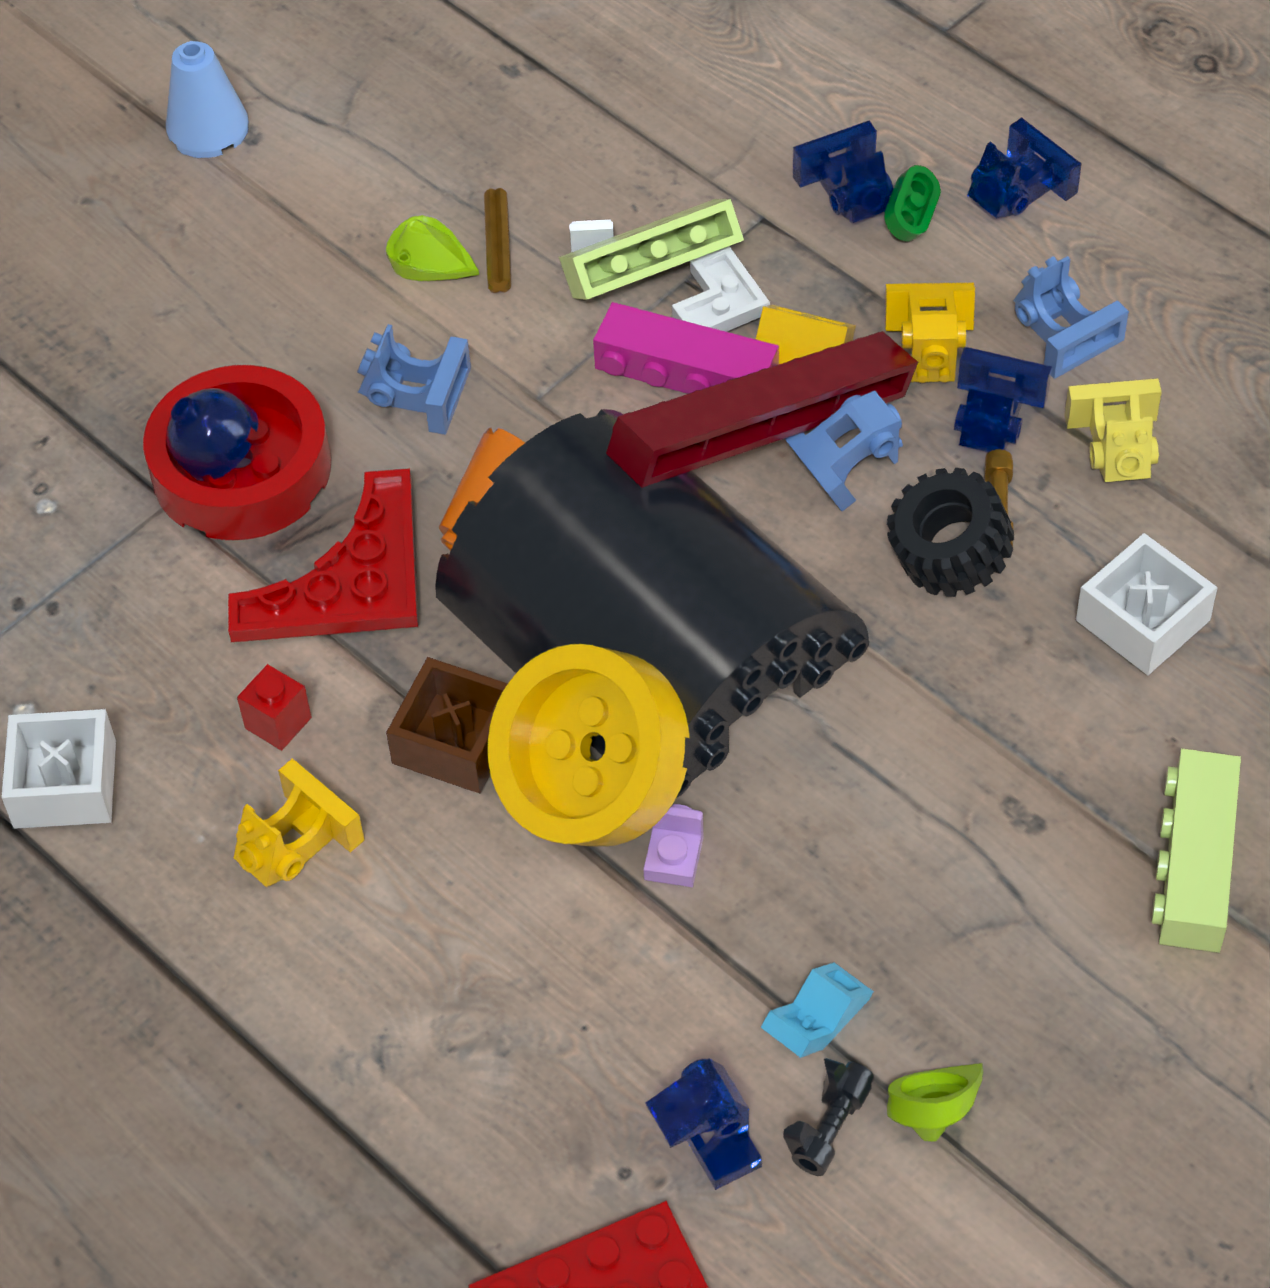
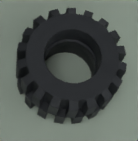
(941, 502)

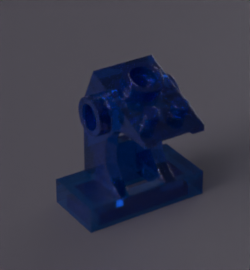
(853, 179)
(1010, 184)
(992, 403)
(703, 1103)

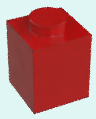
(274, 707)

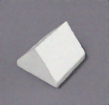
(589, 232)

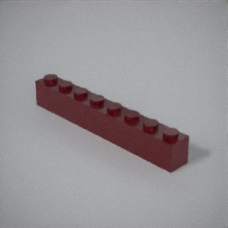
(756, 408)

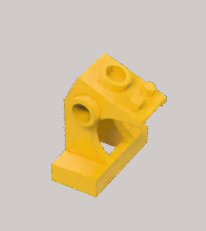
(931, 334)
(310, 811)

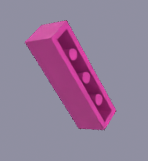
(675, 351)

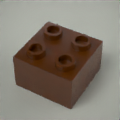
(446, 725)

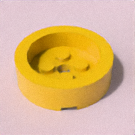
(544, 741)

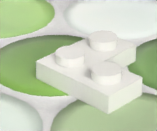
(728, 295)

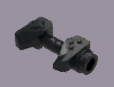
(843, 1093)

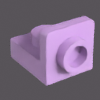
(675, 847)

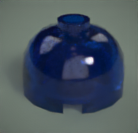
(210, 432)

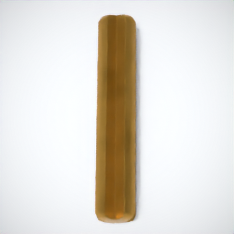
(497, 240)

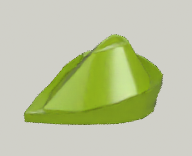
(428, 251)
(934, 1098)

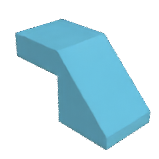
(819, 1011)

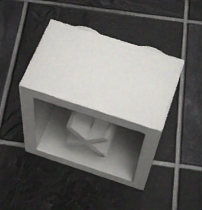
(1146, 603)
(59, 769)

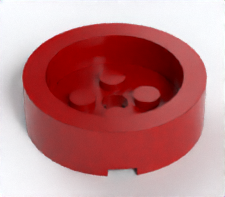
(286, 456)

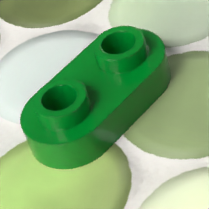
(912, 203)

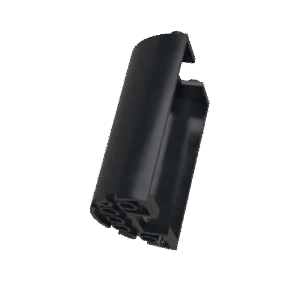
(655, 571)

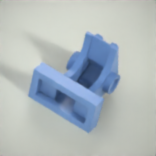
(1054, 293)
(392, 364)
(832, 464)

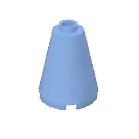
(202, 104)

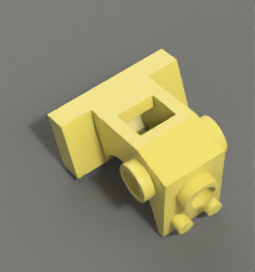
(1120, 432)

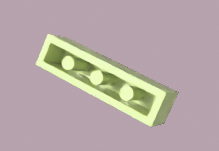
(651, 248)
(1199, 850)

